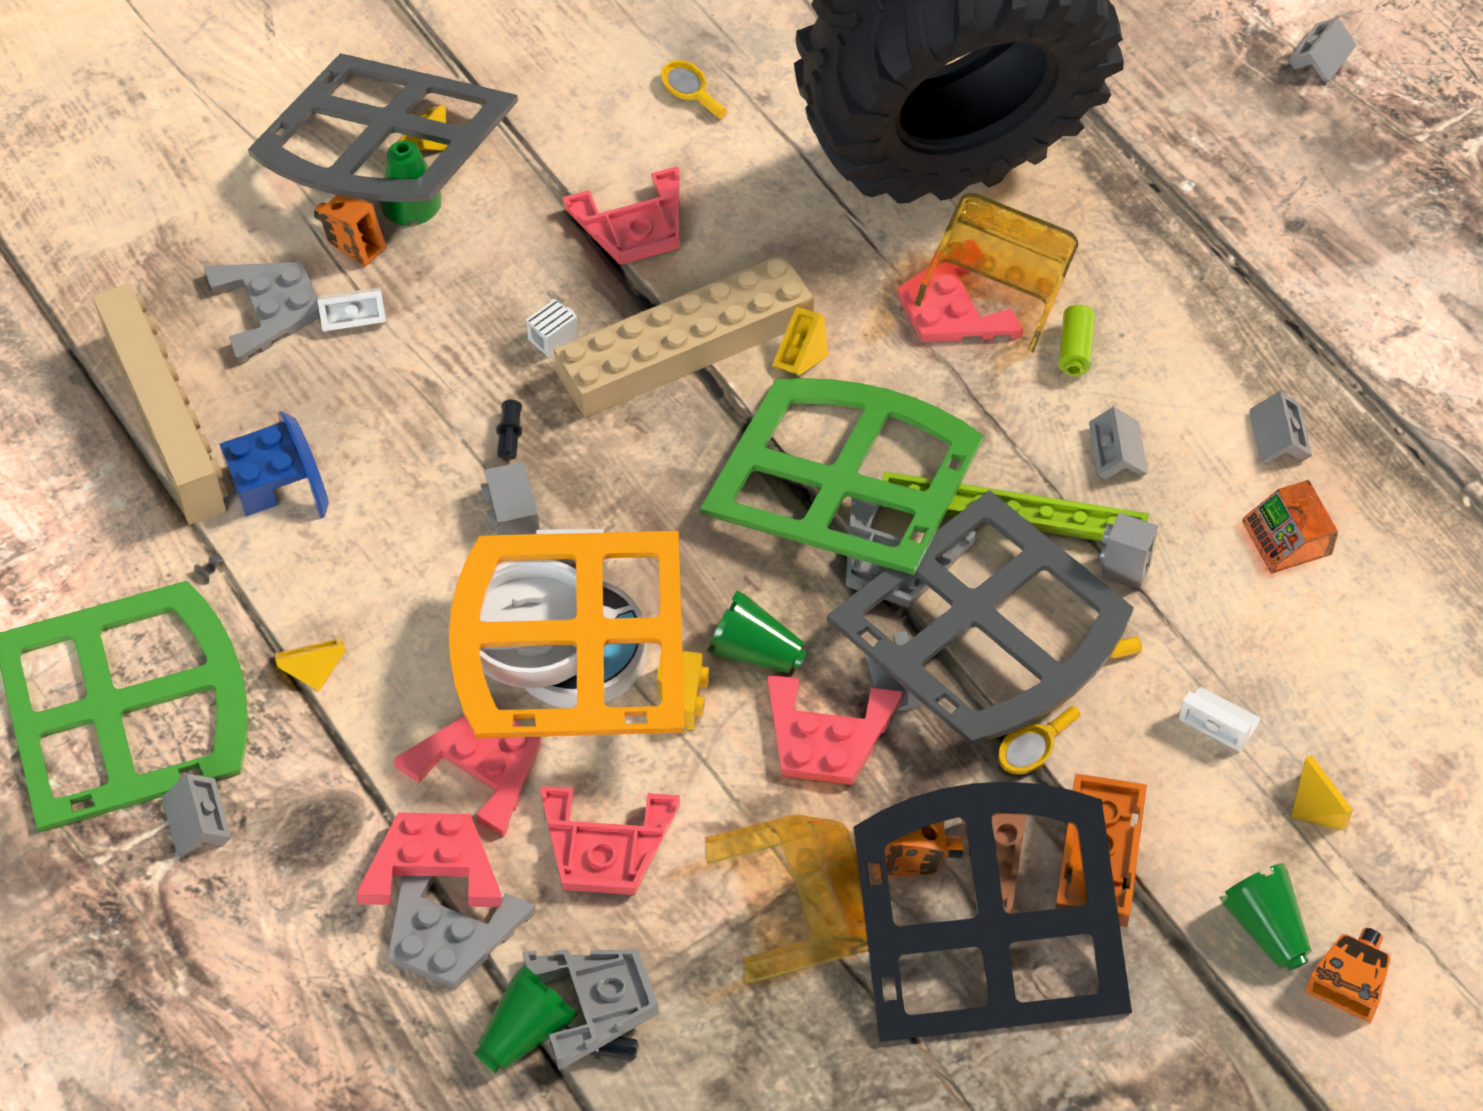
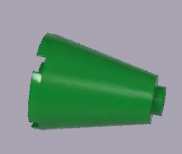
(407, 162)
(756, 637)
(1271, 916)

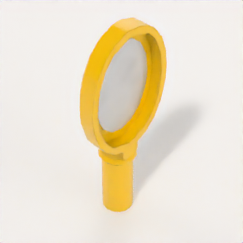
(689, 83)
(1033, 744)

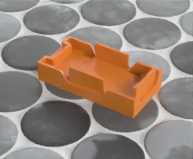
(1118, 802)

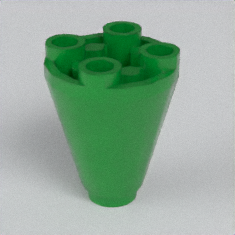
(522, 1020)

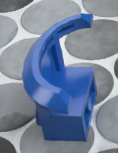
(269, 461)

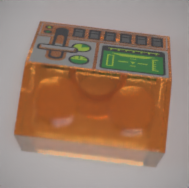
(1291, 527)

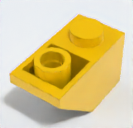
(694, 678)

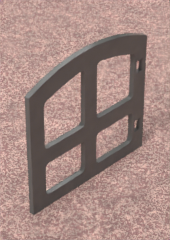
(381, 123)
(977, 609)

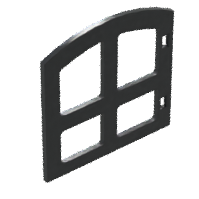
(992, 927)

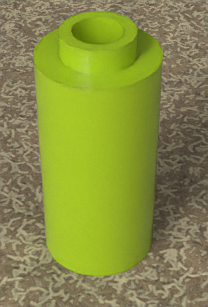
(1076, 340)

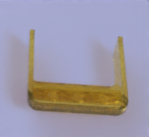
(1006, 249)
(826, 883)

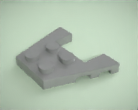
(279, 296)
(861, 572)
(443, 941)
(610, 994)

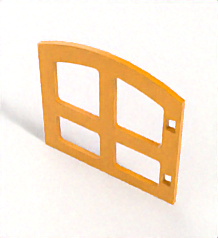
(586, 632)

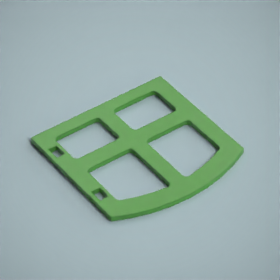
(842, 477)
(107, 705)

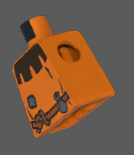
(352, 227)
(921, 852)
(1352, 974)

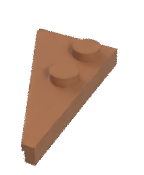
(1008, 838)

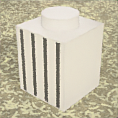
(552, 327)

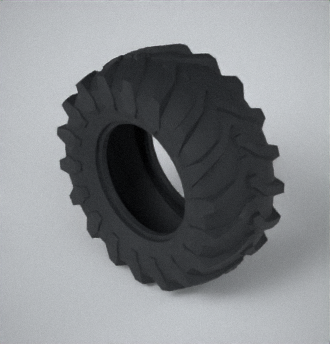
(919, 127)

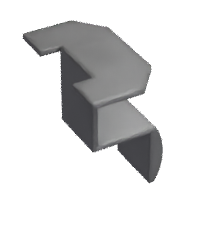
(213, 560)

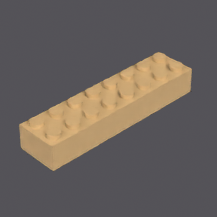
(681, 335)
(162, 403)

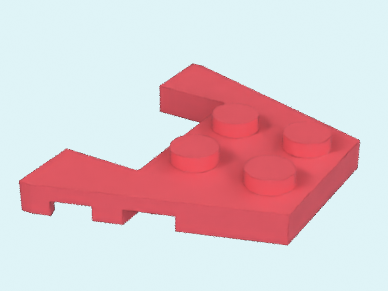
(635, 229)
(949, 312)
(825, 744)
(497, 762)
(431, 847)
(603, 854)

